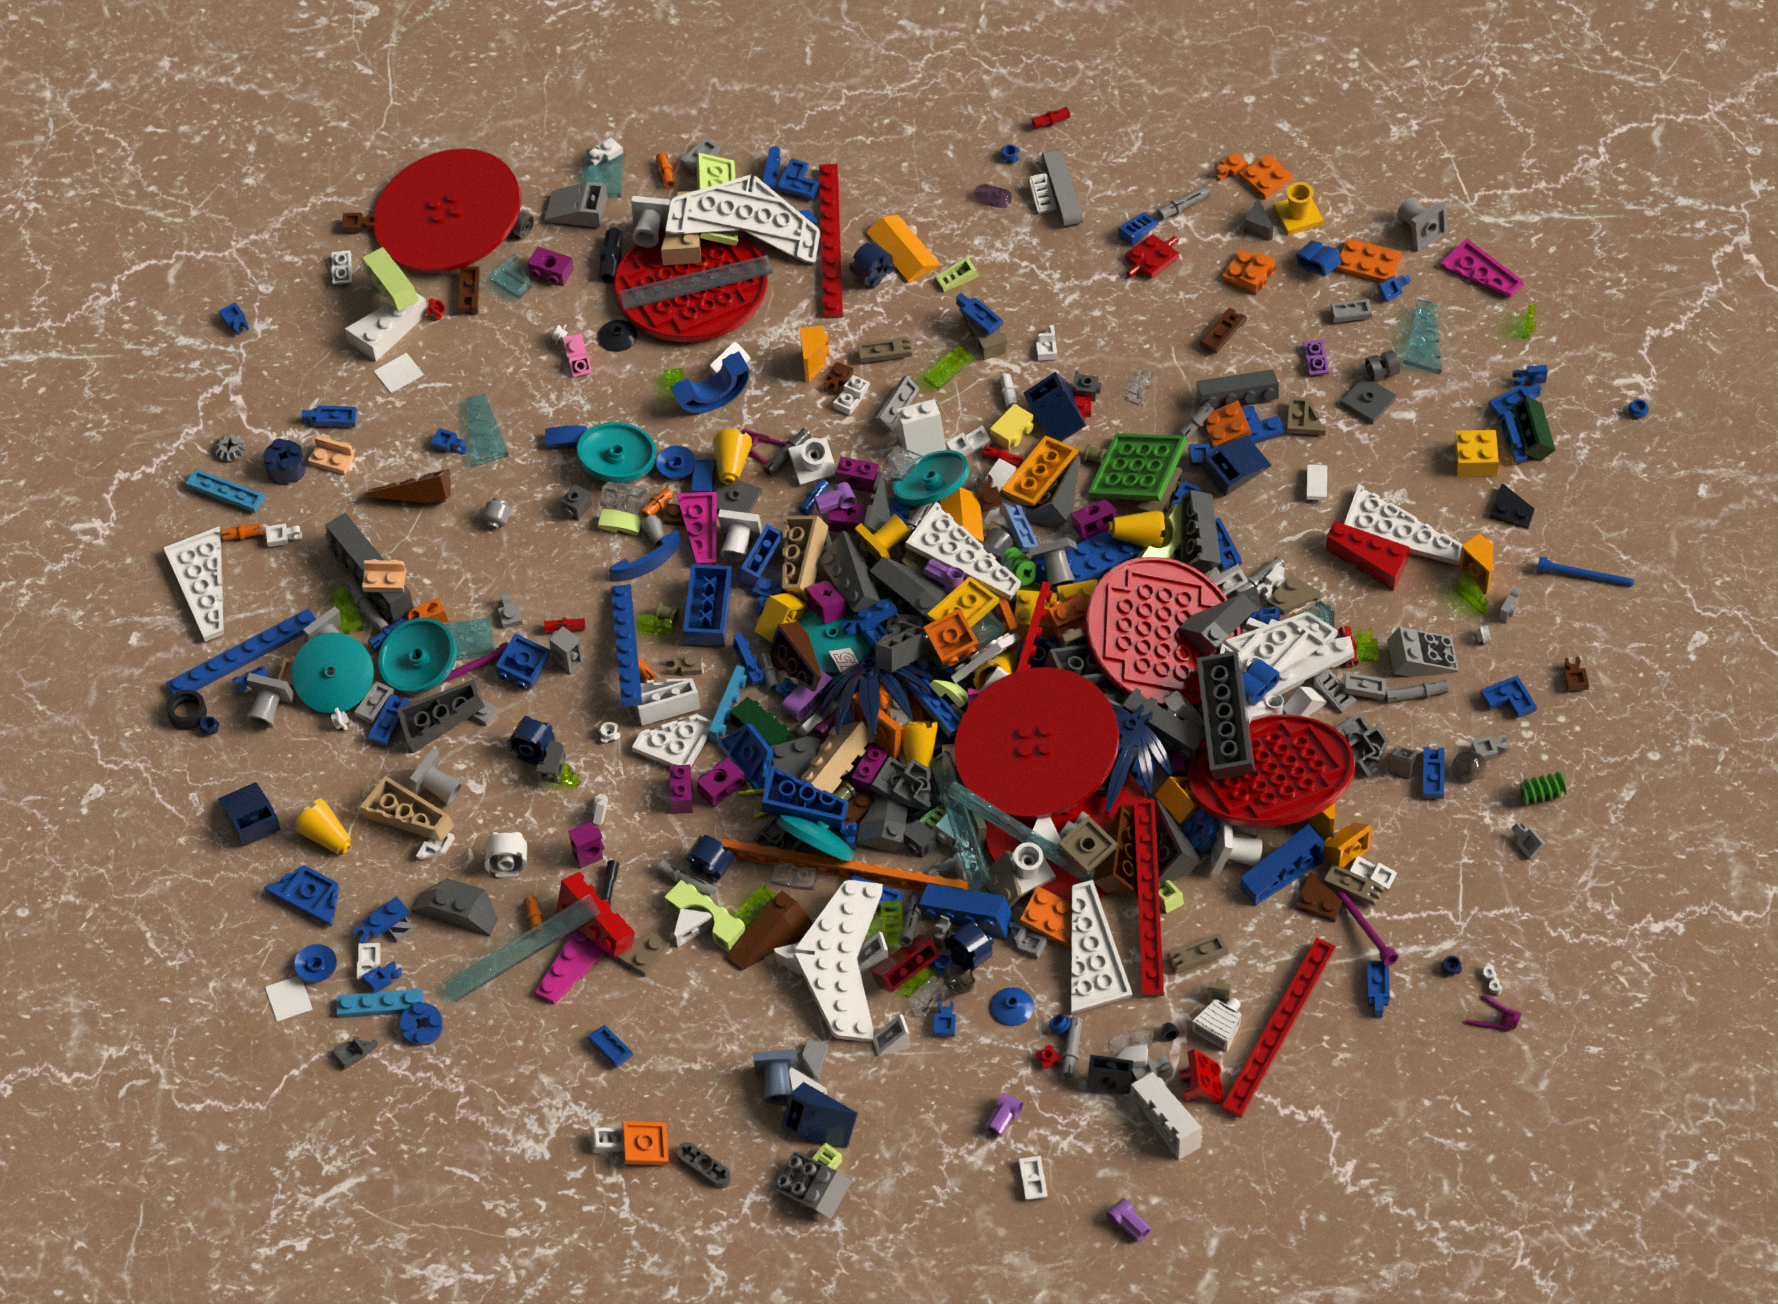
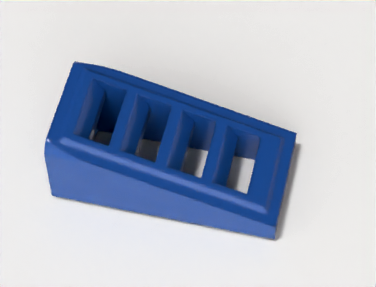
(1132, 238)

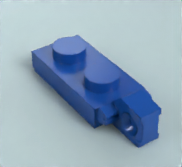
(979, 314)
(1508, 399)
(331, 416)
(1512, 438)
(747, 660)
(1378, 986)

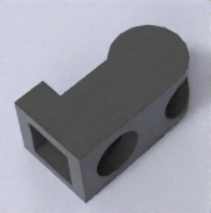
(553, 764)

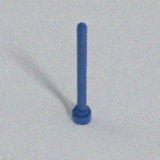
(1545, 565)

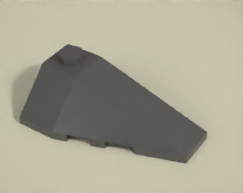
(1058, 500)
(910, 586)
(1174, 851)

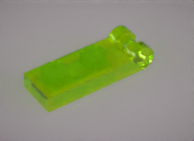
(948, 367)
(348, 610)

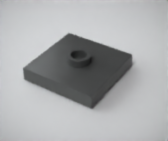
(1368, 399)
(737, 497)

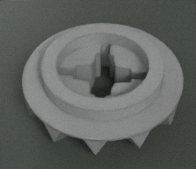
(235, 452)

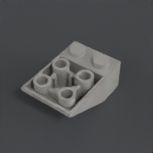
(578, 204)
(1421, 653)
(812, 1184)

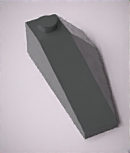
(878, 510)
(1214, 625)
(883, 825)

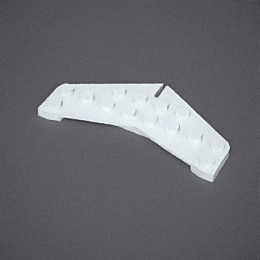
(757, 212)
(1281, 643)
(833, 966)

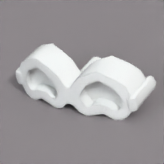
(1490, 975)

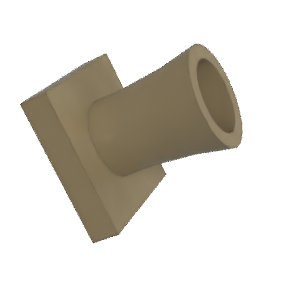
(1088, 845)

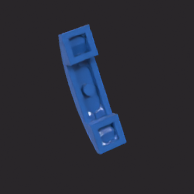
(625, 571)

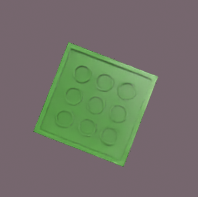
(1137, 467)

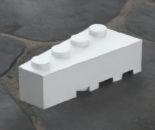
(384, 328)
(1167, 1115)

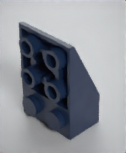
(1055, 407)
(1234, 464)
(250, 814)
(818, 1117)

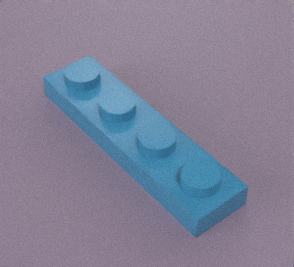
(225, 490)
(730, 698)
(377, 1003)

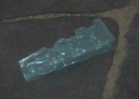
(1424, 339)
(484, 435)

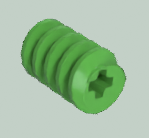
(1022, 566)
(1542, 787)

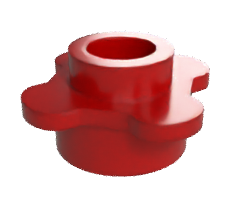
(435, 308)
(1047, 1062)

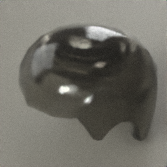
(1469, 766)
(957, 980)

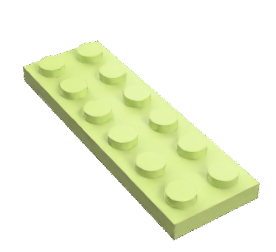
(710, 172)

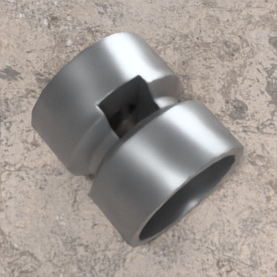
(523, 225)
(1382, 365)

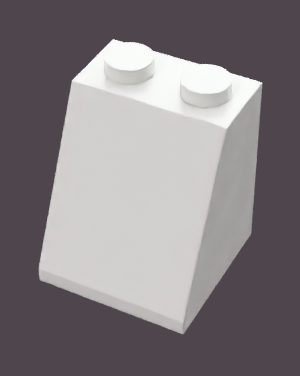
(921, 428)

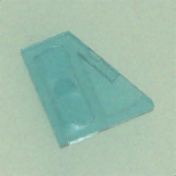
(511, 277)
(1322, 611)

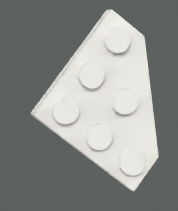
(992, 650)
(675, 741)

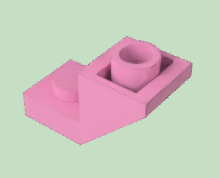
(577, 354)

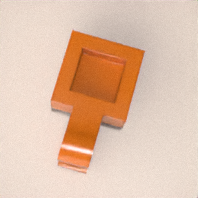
(1231, 165)

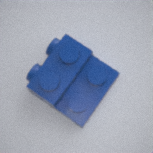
(522, 662)

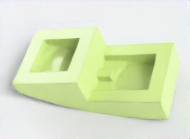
(617, 520)

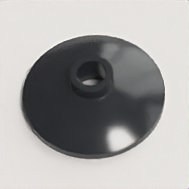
(617, 335)

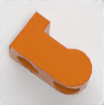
(431, 609)

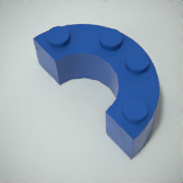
(716, 391)

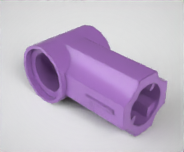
(841, 496)
(949, 577)
(1005, 1110)
(1125, 1216)

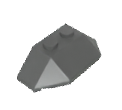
(795, 755)
(458, 905)

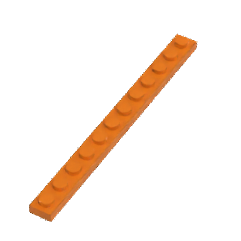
(838, 868)

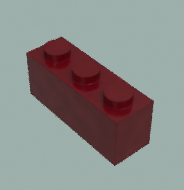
(905, 963)

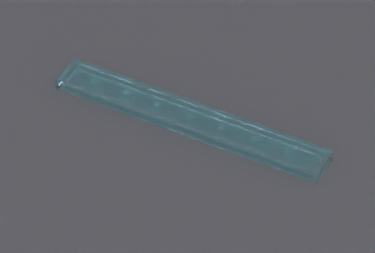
(695, 282)
(960, 823)
(1016, 829)
(522, 948)

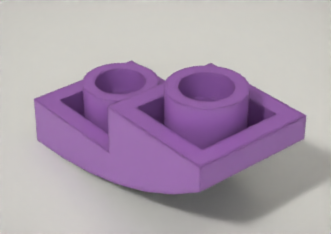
(1315, 357)

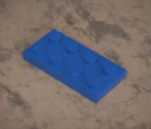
(1098, 555)

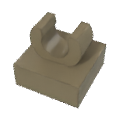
(1218, 991)

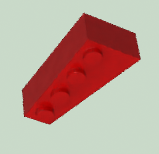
(1369, 552)
(606, 929)

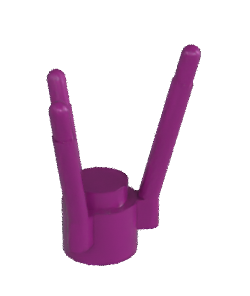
(755, 438)
(1509, 1017)

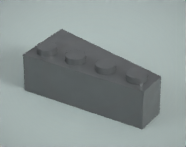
(1199, 532)
(849, 572)
(439, 713)
(1173, 733)

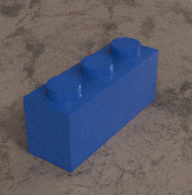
(759, 556)

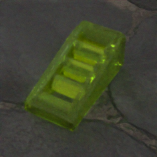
(1472, 593)
(757, 896)
(891, 939)

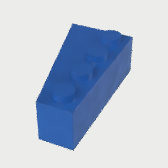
(799, 799)

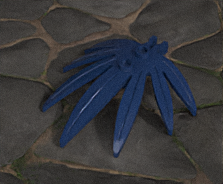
(869, 689)
(1135, 734)

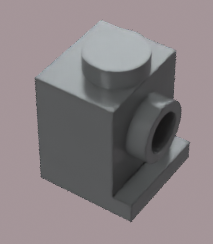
(1086, 386)

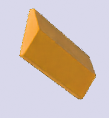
(908, 252)
(1039, 471)
(965, 510)

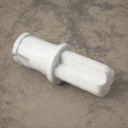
(1008, 390)

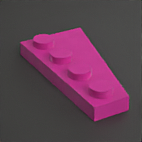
(1478, 266)
(700, 519)
(569, 966)

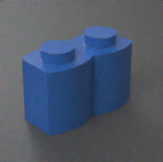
(1318, 258)
(1259, 680)

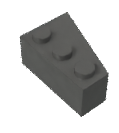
(902, 646)

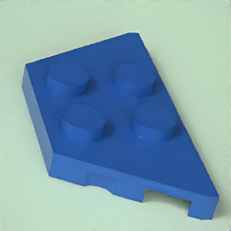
(749, 753)
(308, 892)

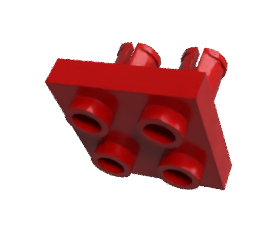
(1204, 1078)

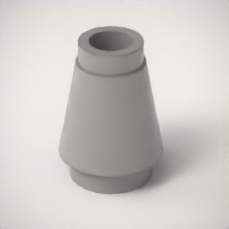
(653, 529)

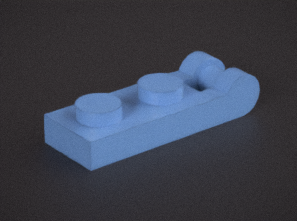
(1019, 527)

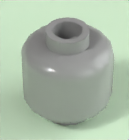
(496, 513)

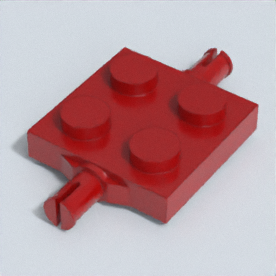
(1152, 256)

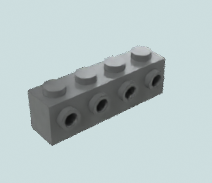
(1245, 388)

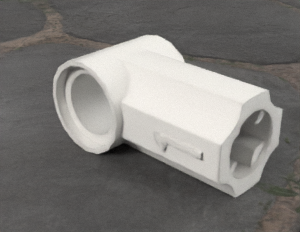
(1270, 706)

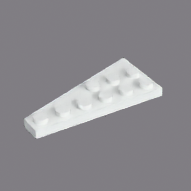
(1393, 523)
(953, 546)
(199, 574)
(1328, 656)
(1095, 962)

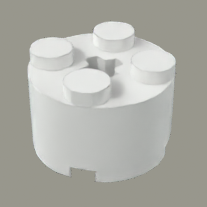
(506, 854)

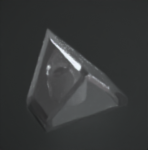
(899, 464)

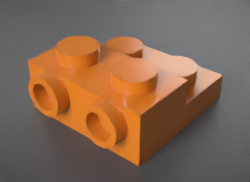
(1250, 271)
(1067, 614)
(952, 638)

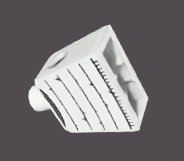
(1219, 1023)

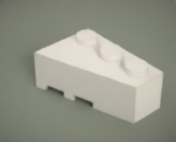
(667, 699)

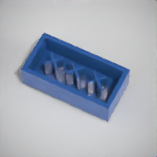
(707, 605)

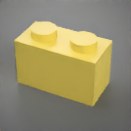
(1012, 427)

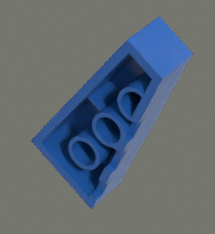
(1283, 865)
(961, 906)

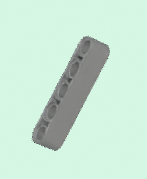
(1062, 187)

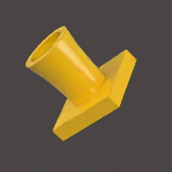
(1299, 210)
(885, 538)

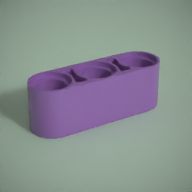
(803, 700)

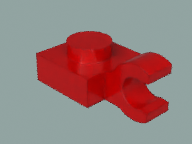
(1084, 405)

